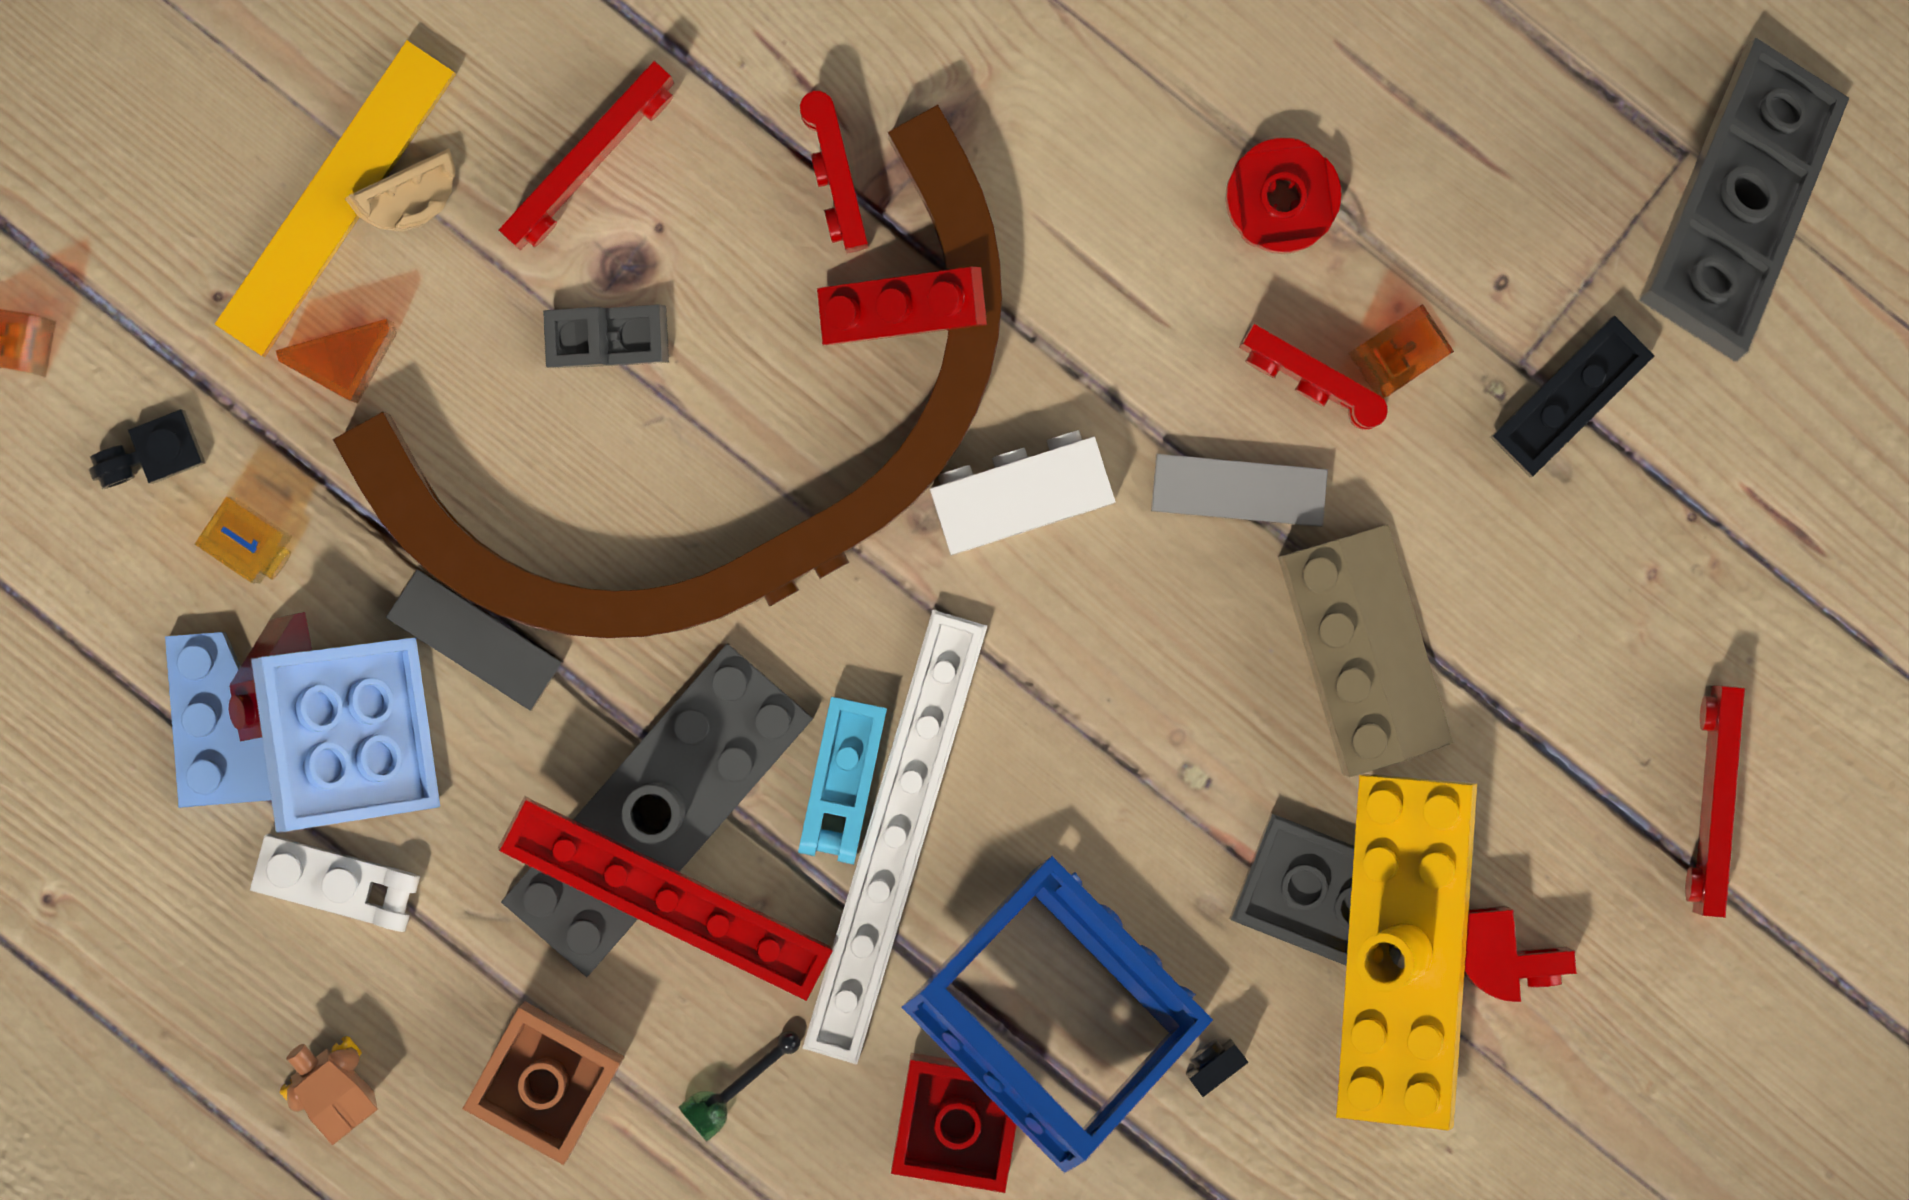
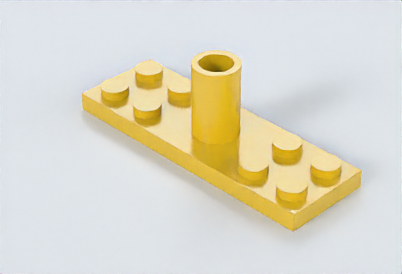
(1415, 894)

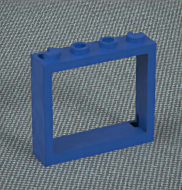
(1001, 1074)

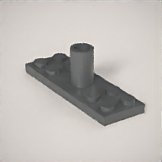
(1744, 200)
(698, 760)

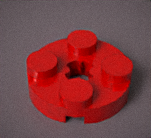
(1257, 175)

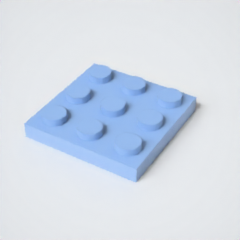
(345, 734)

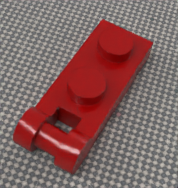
(833, 169)
(1315, 378)

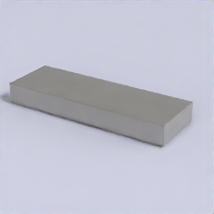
(1239, 490)

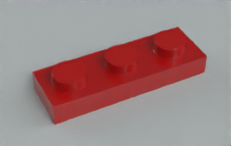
(902, 306)

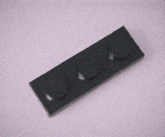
(1572, 396)

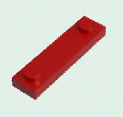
(646, 98)
(1709, 881)

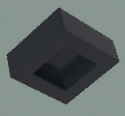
(1214, 1065)

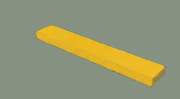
(322, 214)

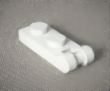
(332, 882)

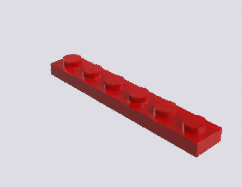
(665, 898)

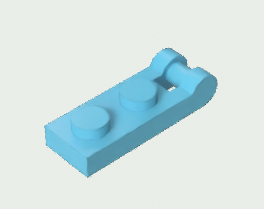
(843, 777)

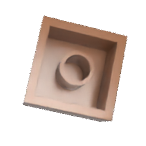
(543, 1082)

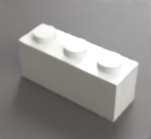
(1021, 492)

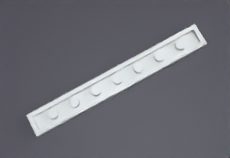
(894, 837)

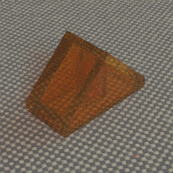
(25, 342)
(1401, 352)
(343, 359)

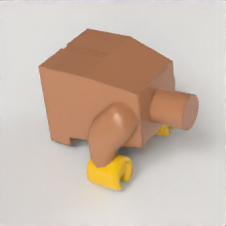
(329, 1089)

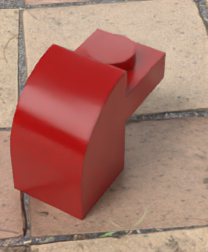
(1496, 964)

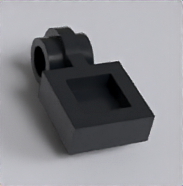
(161, 446)

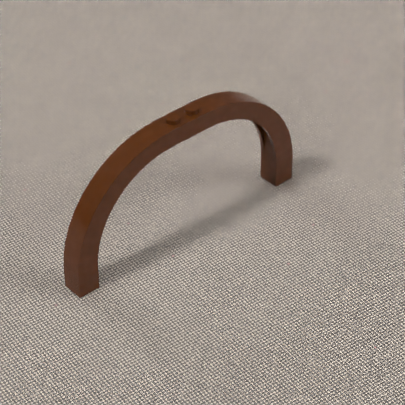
(453, 555)

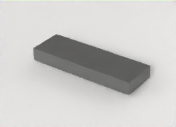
(474, 640)

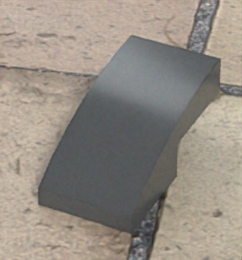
(606, 336)

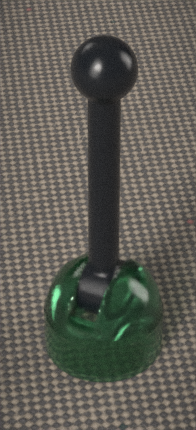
(709, 1110)

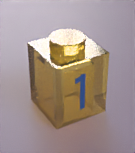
(245, 541)

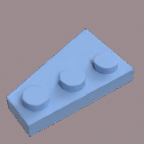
(207, 747)

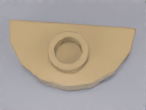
(407, 197)

